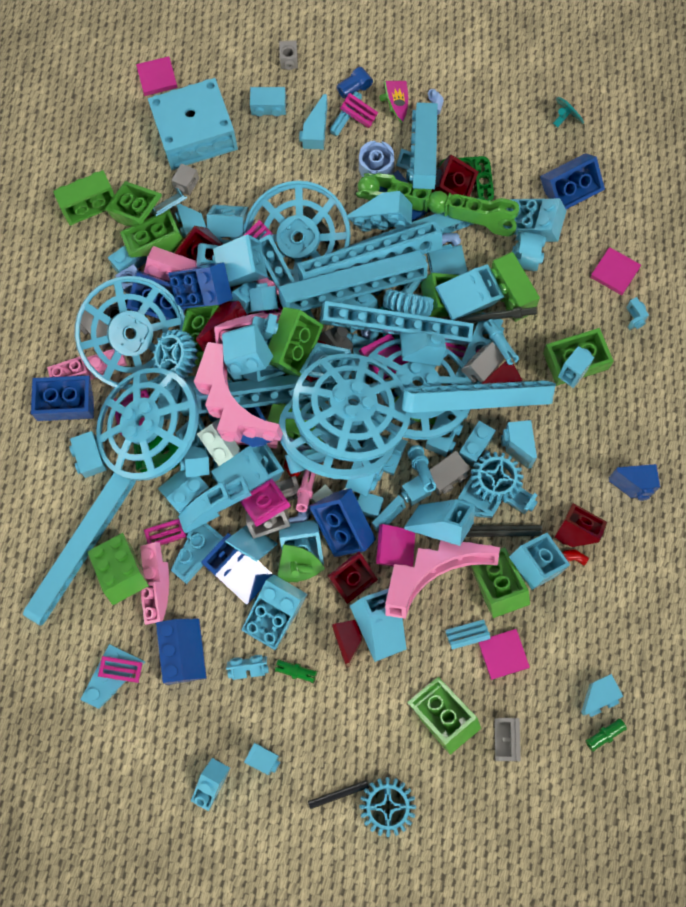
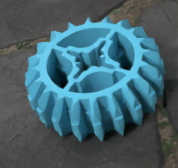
(408, 302)
(175, 353)
(489, 476)
(406, 806)

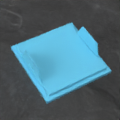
(167, 204)
(447, 260)

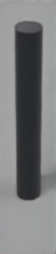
(338, 794)

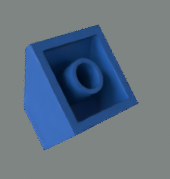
(636, 481)

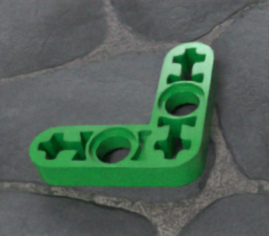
(475, 162)

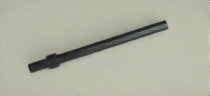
(517, 312)

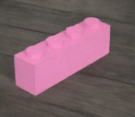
(162, 262)

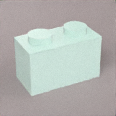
(217, 447)

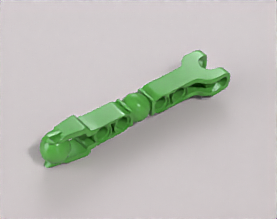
(459, 207)

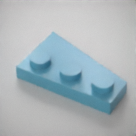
(197, 546)
(102, 689)

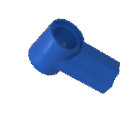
(358, 80)

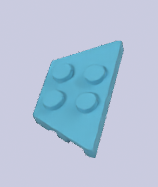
(482, 508)

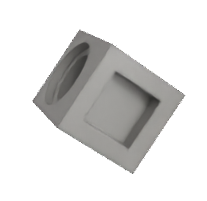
(288, 55)
(185, 179)

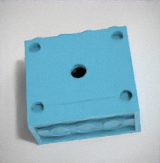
(193, 123)

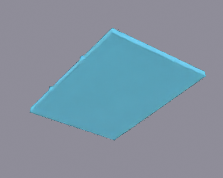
(251, 547)

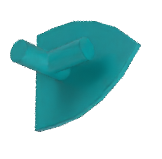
(565, 111)

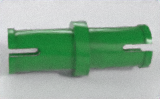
(296, 671)
(606, 735)

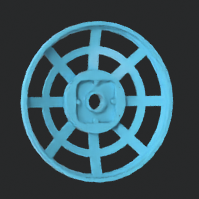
(300, 223)
(120, 323)
(428, 377)
(348, 413)
(151, 425)
(325, 470)

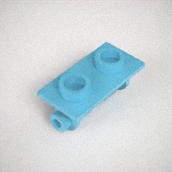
(255, 664)

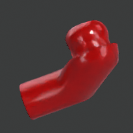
(574, 554)

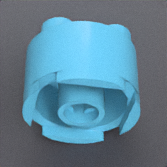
(529, 250)

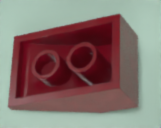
(225, 312)

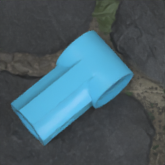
(310, 454)

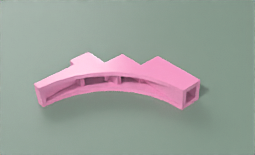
(234, 419)
(409, 581)

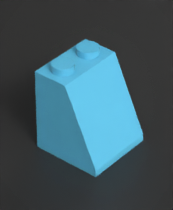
(242, 260)

